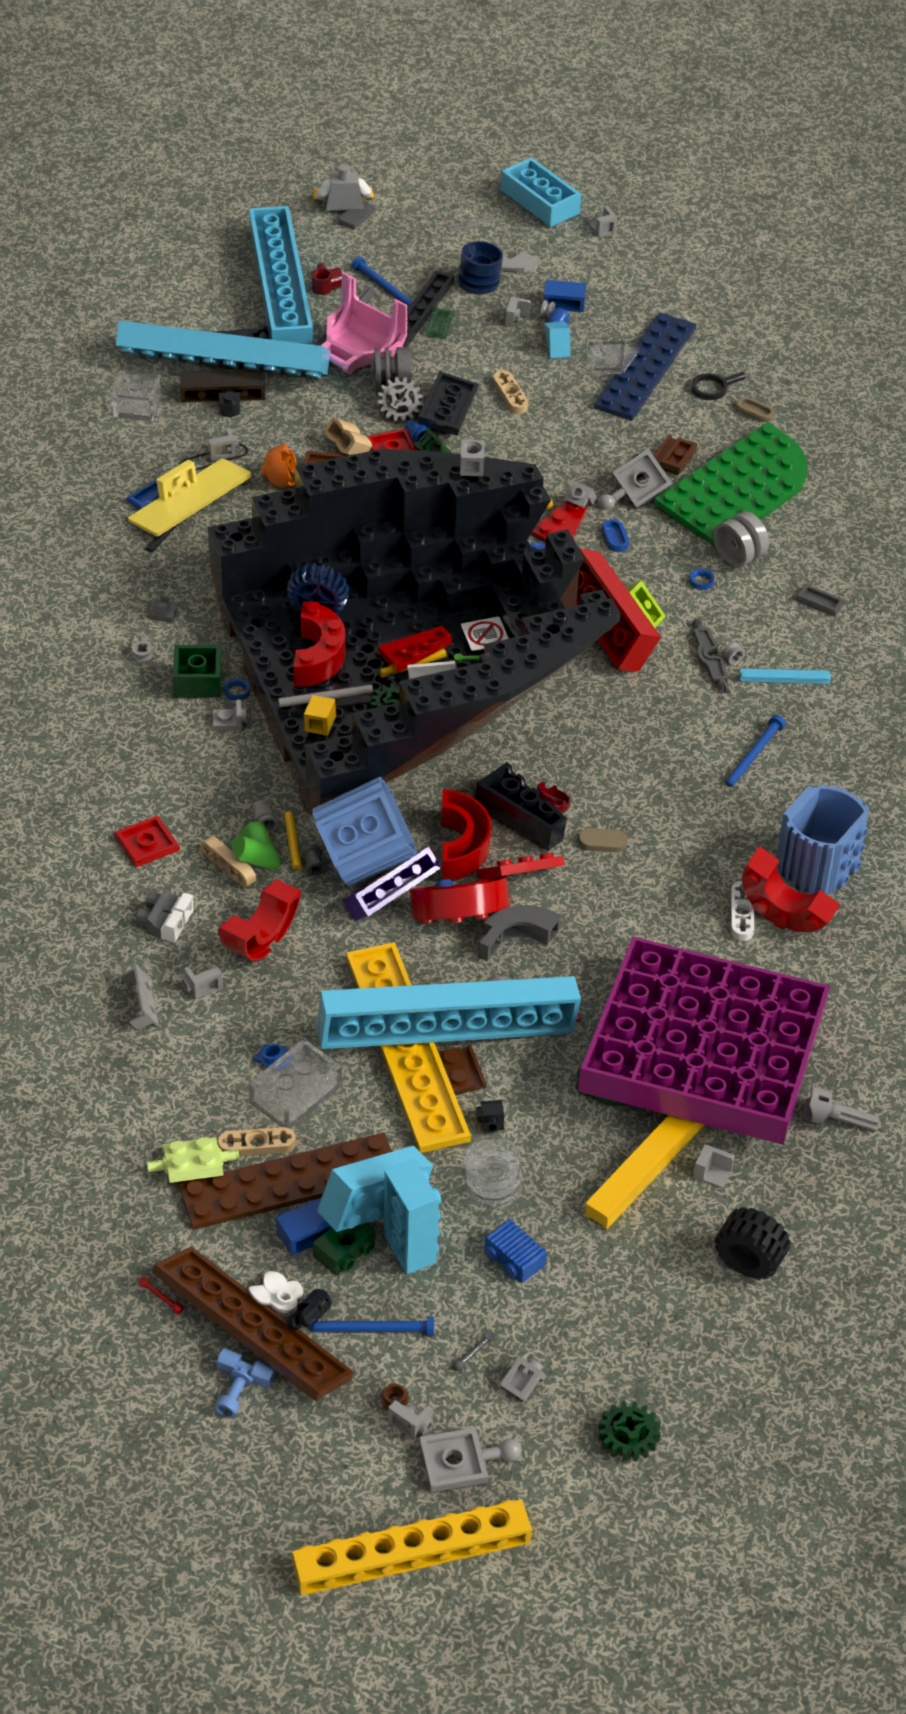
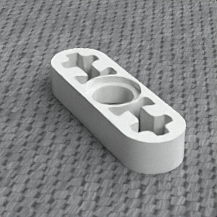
(736, 918)

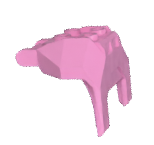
(359, 328)

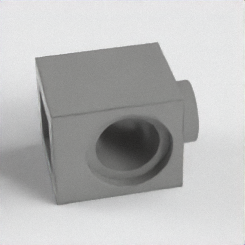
(472, 458)

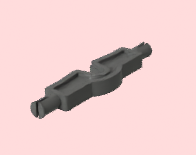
(713, 664)

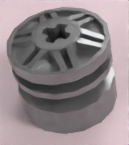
(390, 367)

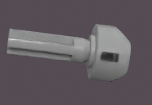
(822, 1107)

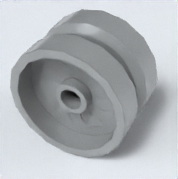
(741, 539)

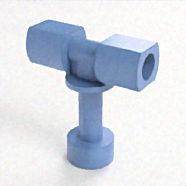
(241, 1374)

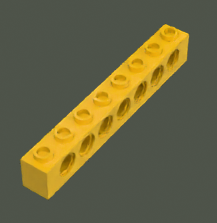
(401, 1558)

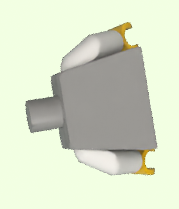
(343, 190)

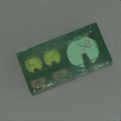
(440, 323)

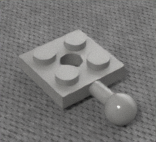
(637, 493)
(467, 1447)

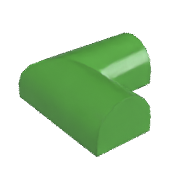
(256, 846)

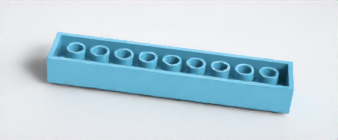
(280, 275)
(224, 348)
(447, 1012)

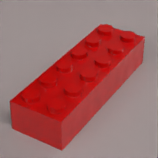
(634, 636)

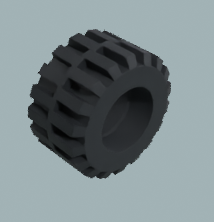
(752, 1243)

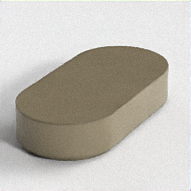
(754, 409)
(603, 840)

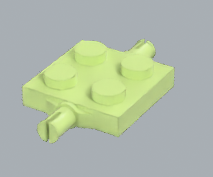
(192, 1159)

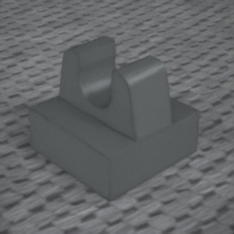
(164, 609)

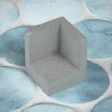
(606, 224)
(713, 1166)

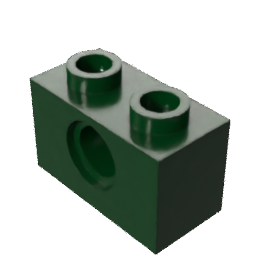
(336, 1257)

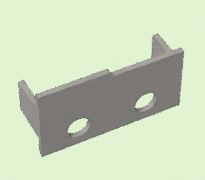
(145, 997)

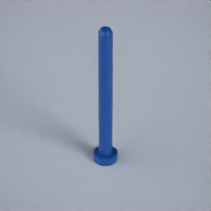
(360, 264)
(775, 723)
(375, 1326)

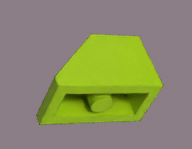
(646, 602)

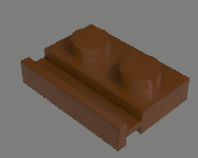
(675, 454)
(462, 1069)

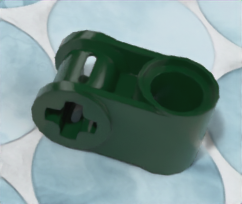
(431, 442)

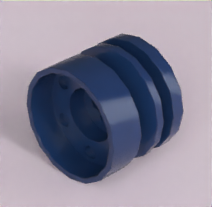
(480, 267)

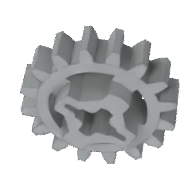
(393, 395)

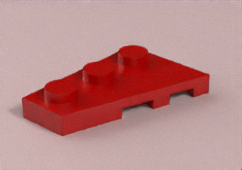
(414, 648)
(524, 864)

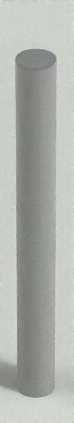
(334, 694)

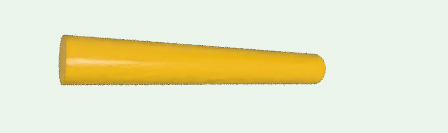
(384, 672)
(292, 841)

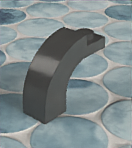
(518, 921)

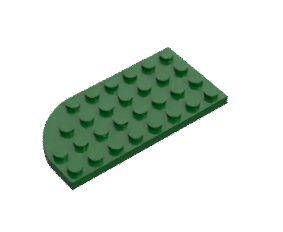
(749, 476)

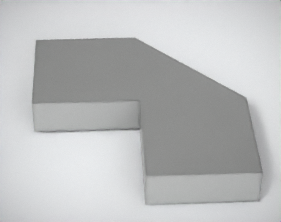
(519, 263)

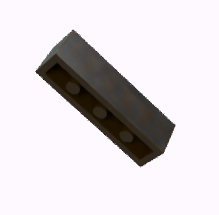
(206, 385)

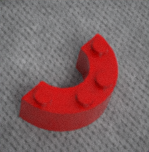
(328, 654)
(474, 824)
(460, 900)
(779, 902)
(266, 925)

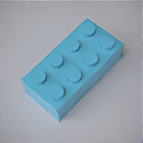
(540, 192)
(357, 1189)
(411, 1215)

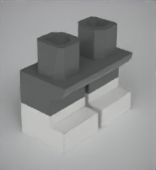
(167, 915)

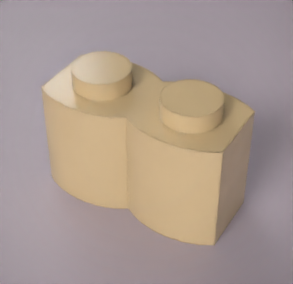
(347, 437)

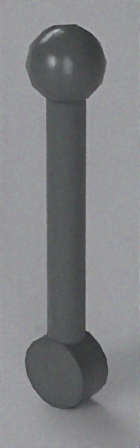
(489, 1336)

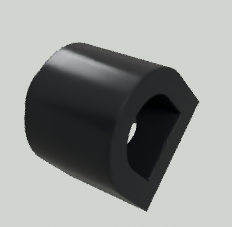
(229, 403)
(491, 1115)

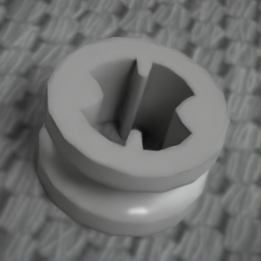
(546, 309)
(142, 645)
(733, 653)

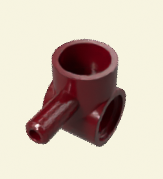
(326, 280)

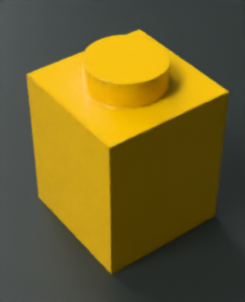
(320, 715)

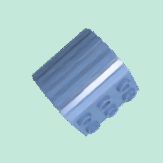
(364, 831)
(822, 839)

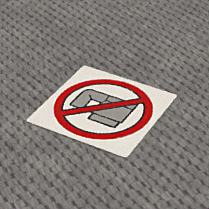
(484, 632)

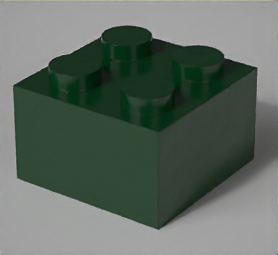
(197, 671)

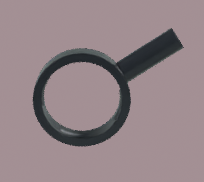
(723, 381)

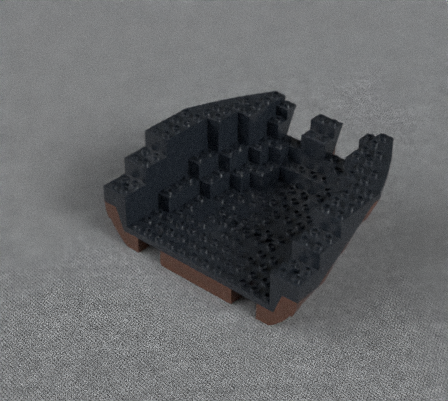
(416, 557)

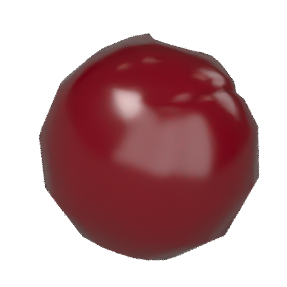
(556, 797)

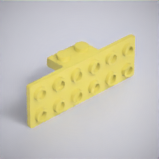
(185, 493)

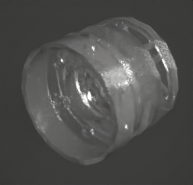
(493, 1172)

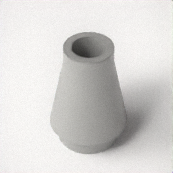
(265, 815)

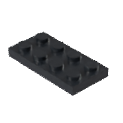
(448, 403)

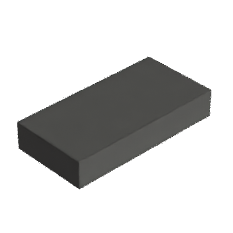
(354, 217)
(820, 600)

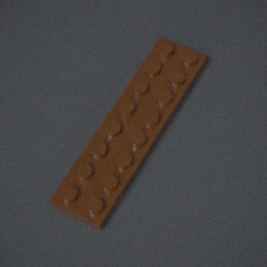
(273, 1182)
(252, 1323)

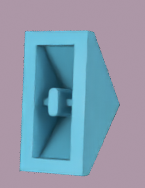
(558, 339)

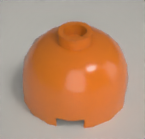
(279, 466)

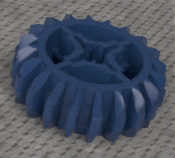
(318, 585)

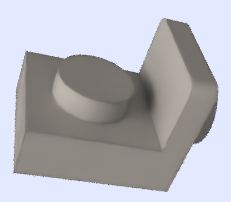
(516, 308)
(223, 446)
(580, 495)
(229, 718)
(202, 983)
(523, 1377)
(408, 1421)

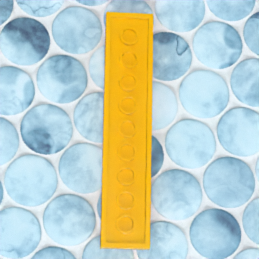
(415, 1067)

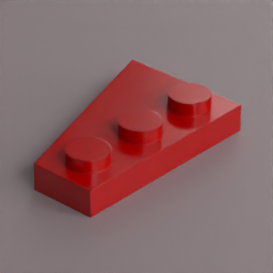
(562, 518)

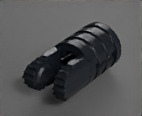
(309, 1309)

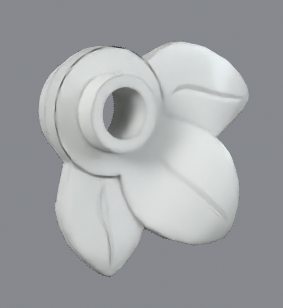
(277, 1293)

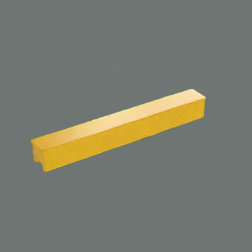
(640, 1169)

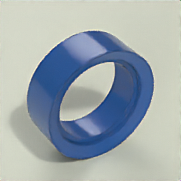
(701, 572)
(237, 682)

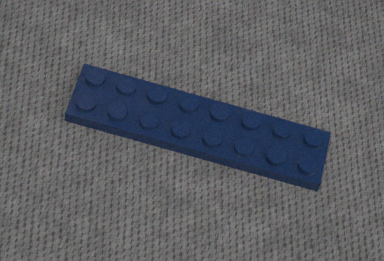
(658, 350)

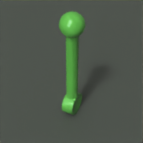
(459, 658)

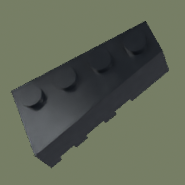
(520, 807)

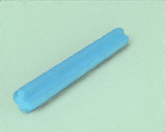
(785, 676)

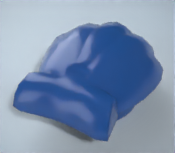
(270, 1054)

